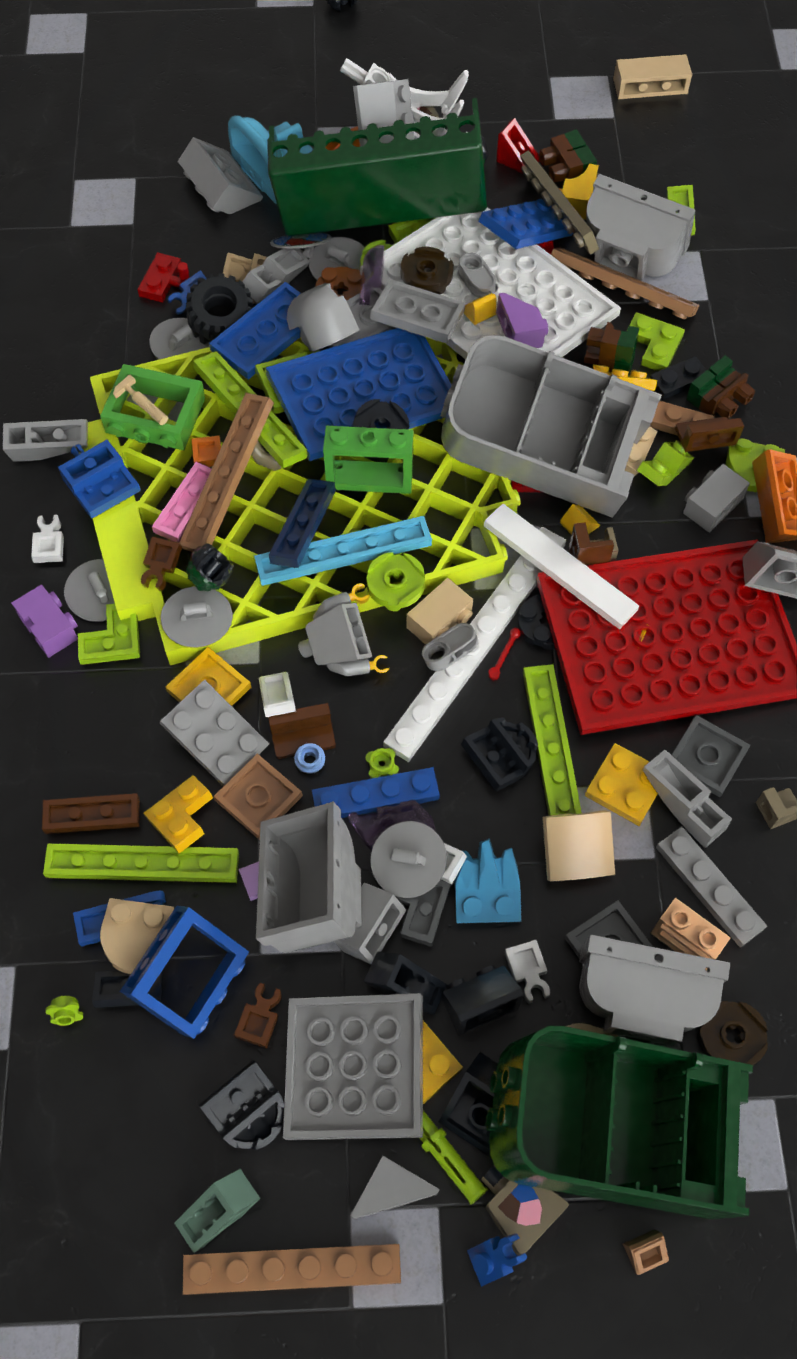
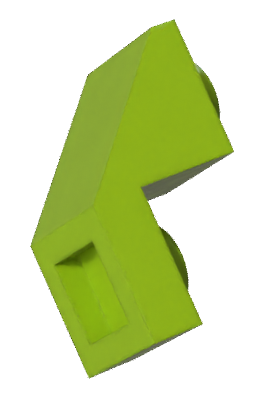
(666, 464)

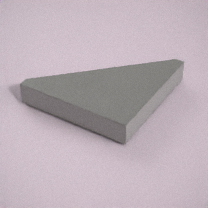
(391, 1188)

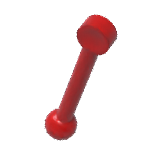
(494, 672)

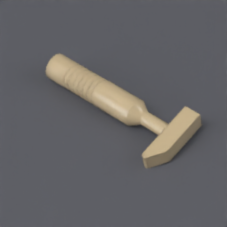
(140, 399)

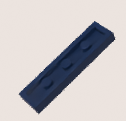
(302, 523)

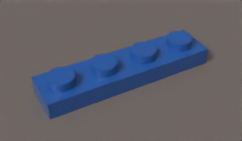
(388, 790)

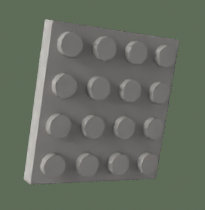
(354, 1067)

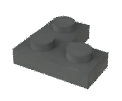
(424, 914)

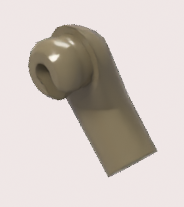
(263, 458)

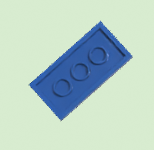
(524, 224)
(259, 333)

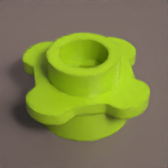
(382, 755)
(64, 1010)

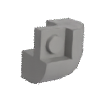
(321, 317)

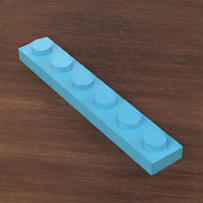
(349, 549)

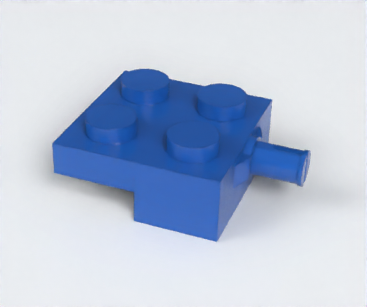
(98, 478)

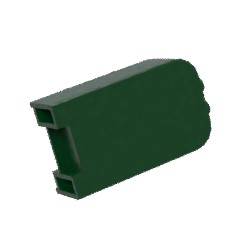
(620, 1121)

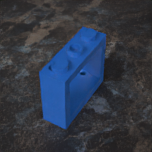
(159, 954)

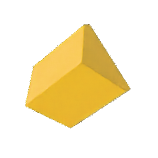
(481, 308)
(578, 514)

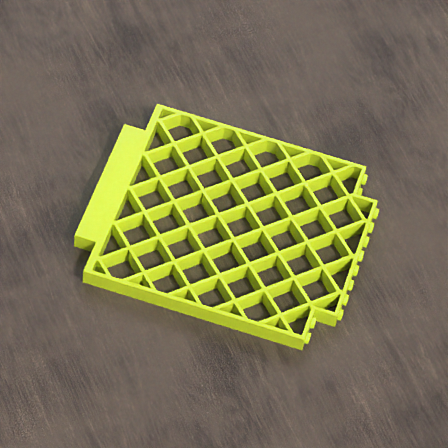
(126, 545)

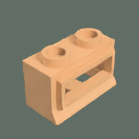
(689, 932)

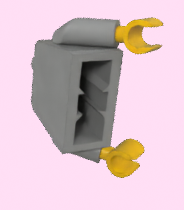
(339, 636)

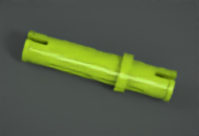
(451, 1161)

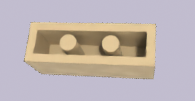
(652, 76)

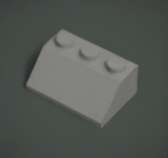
(383, 105)
(218, 177)
(771, 569)

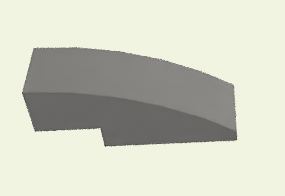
(275, 270)
(687, 798)

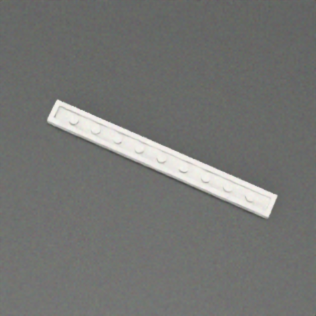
(447, 683)

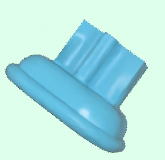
(250, 149)

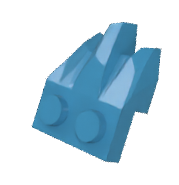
(488, 887)

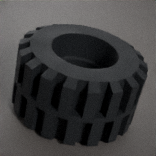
(211, 293)

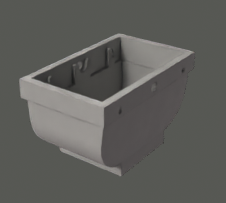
(637, 233)
(307, 880)
(647, 995)

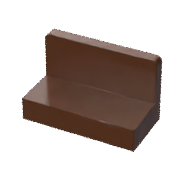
(709, 433)
(587, 551)
(302, 727)

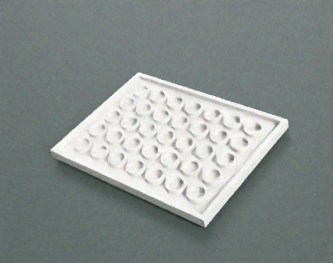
(524, 273)

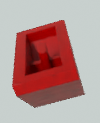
(512, 144)

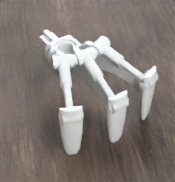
(418, 97)

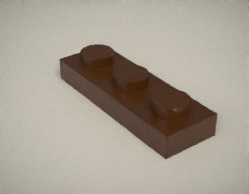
(91, 813)

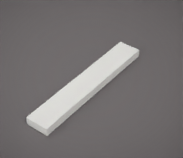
(561, 566)

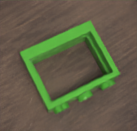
(159, 385)
(369, 443)

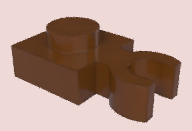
(160, 558)
(258, 1021)

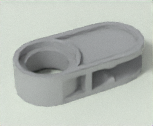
(479, 280)
(454, 642)

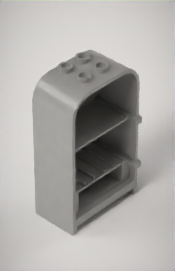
(546, 422)

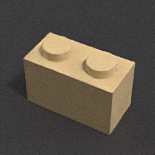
(440, 611)

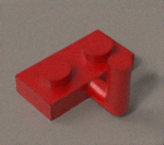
(161, 276)

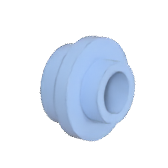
(309, 750)

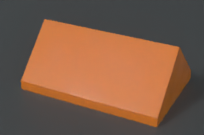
(777, 494)

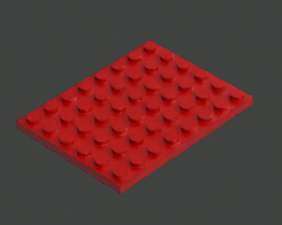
(704, 649)

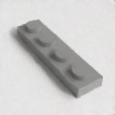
(711, 887)

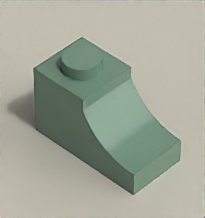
(216, 1209)

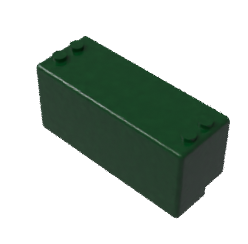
(379, 179)

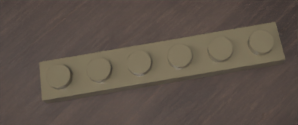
(560, 205)

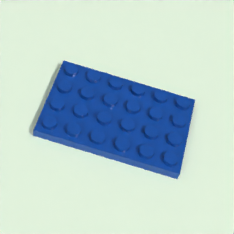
(339, 380)

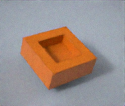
(206, 450)

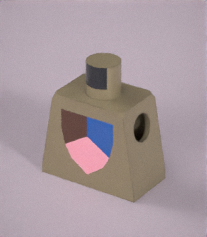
(521, 1209)

